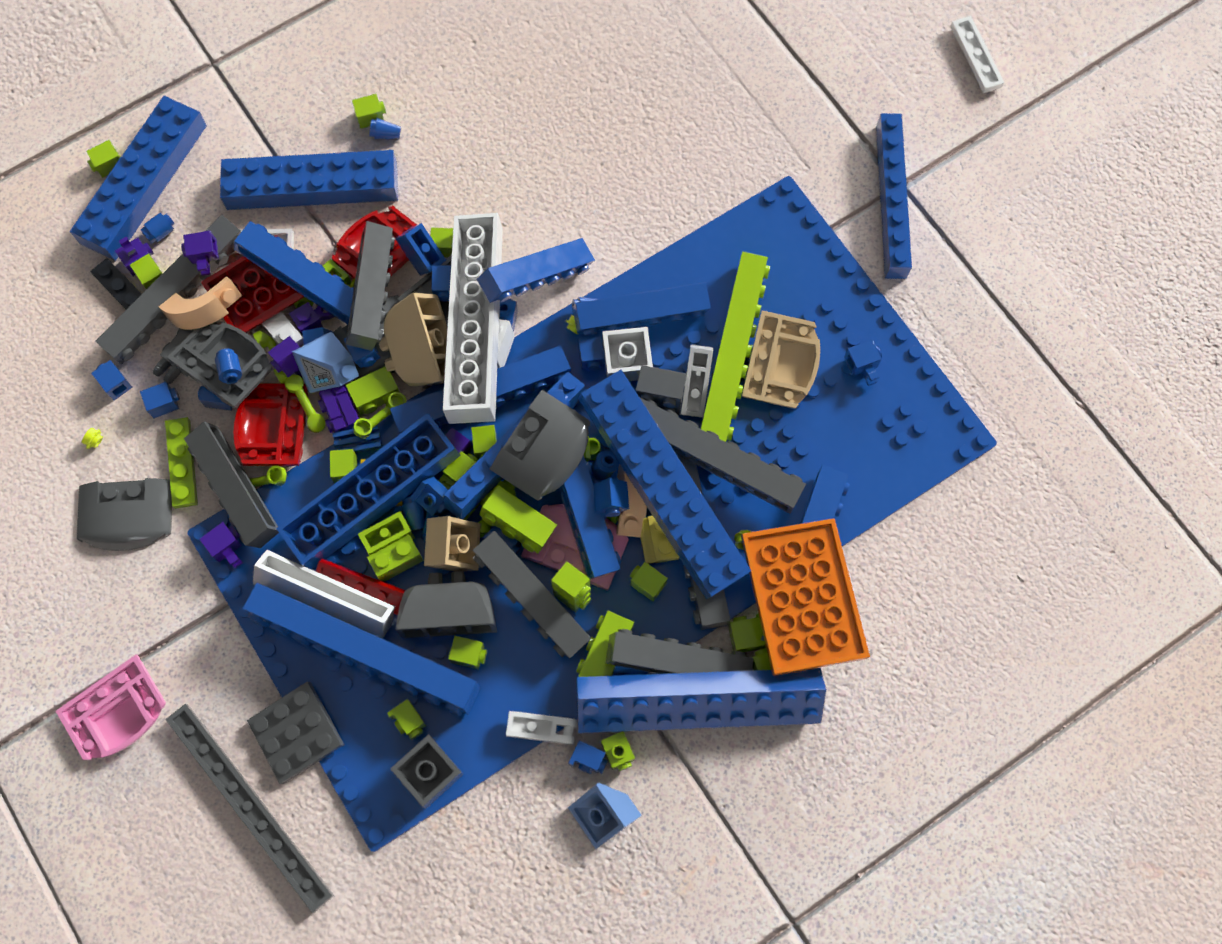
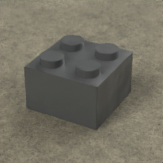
(662, 387)
(427, 771)

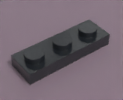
(116, 283)

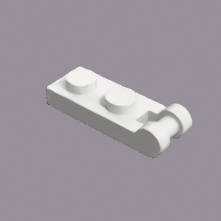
(540, 727)

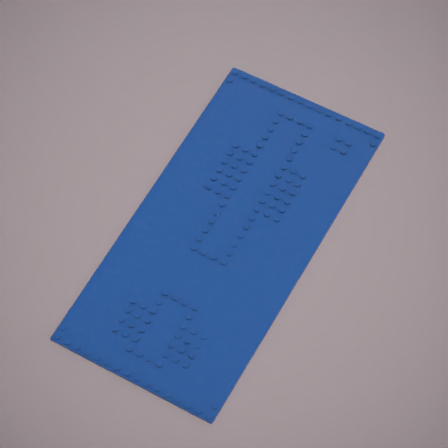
(887, 437)

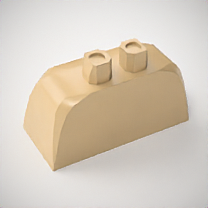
(416, 340)

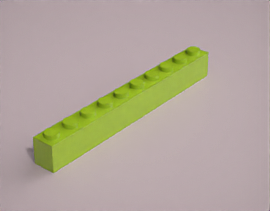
(735, 345)

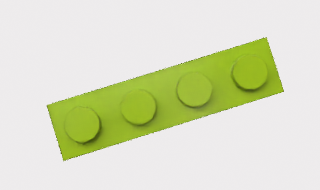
(180, 464)

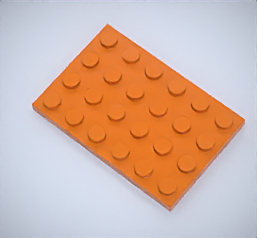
(804, 597)

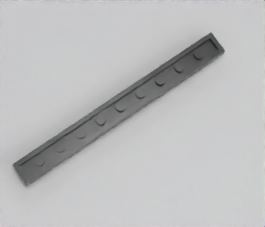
(250, 808)

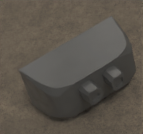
(446, 608)

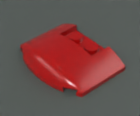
(349, 244)
(270, 427)

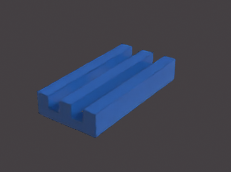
(361, 448)

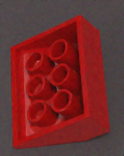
(260, 291)

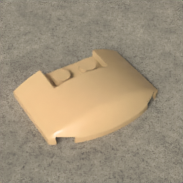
(782, 360)

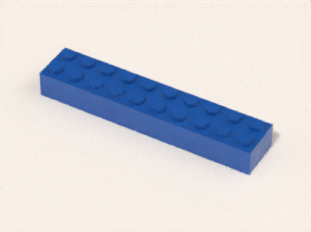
(664, 484)
(361, 648)
(699, 700)

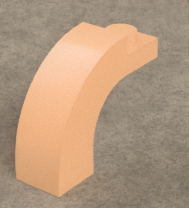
(203, 310)
(631, 520)

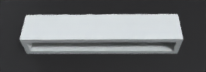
(324, 594)

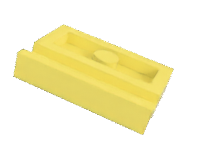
(655, 543)

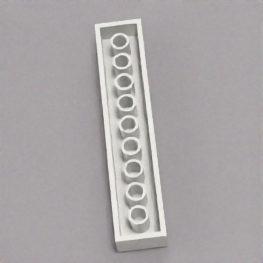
(472, 322)

